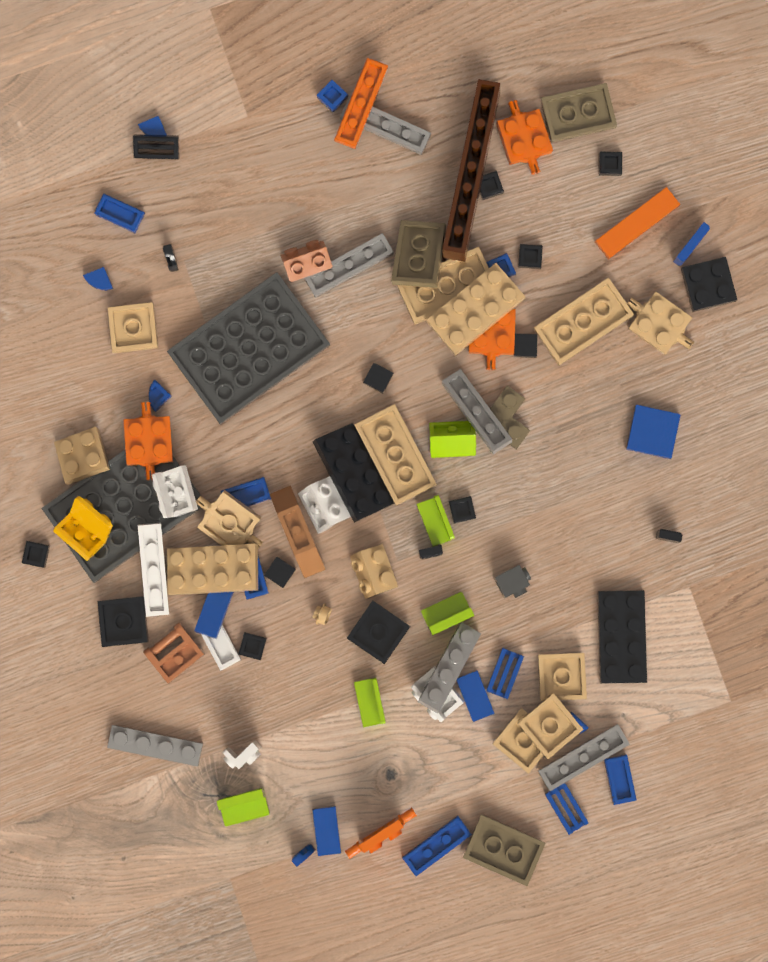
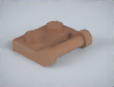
(178, 659)

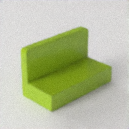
(452, 439)
(435, 521)
(447, 613)
(369, 702)
(243, 807)

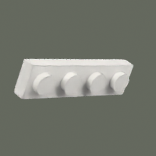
(153, 569)

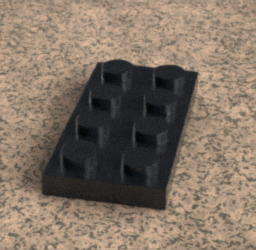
(353, 472)
(622, 636)

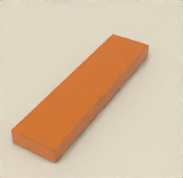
(361, 103)
(637, 223)

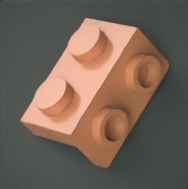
(306, 260)

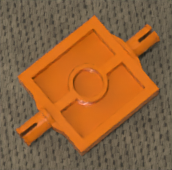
(524, 137)
(496, 340)
(148, 440)
(374, 840)

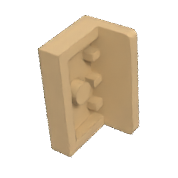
(373, 571)

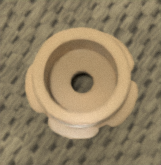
(322, 614)

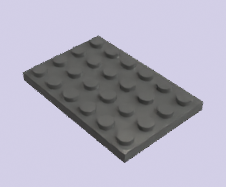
(248, 348)
(127, 501)

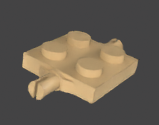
(660, 323)
(228, 520)

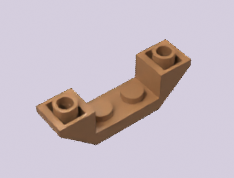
(297, 532)

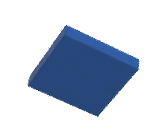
(653, 431)

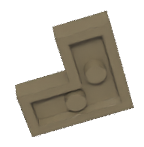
(504, 410)

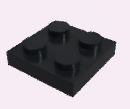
(709, 284)
(123, 621)
(378, 632)

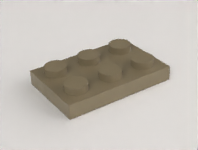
(578, 112)
(418, 253)
(504, 850)

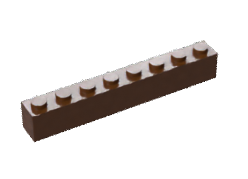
(471, 170)

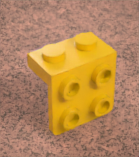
(84, 528)

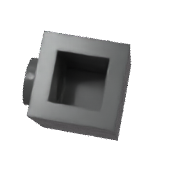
(513, 581)

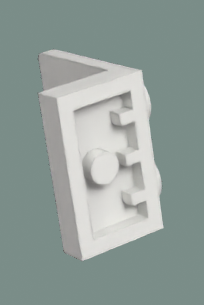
(323, 504)

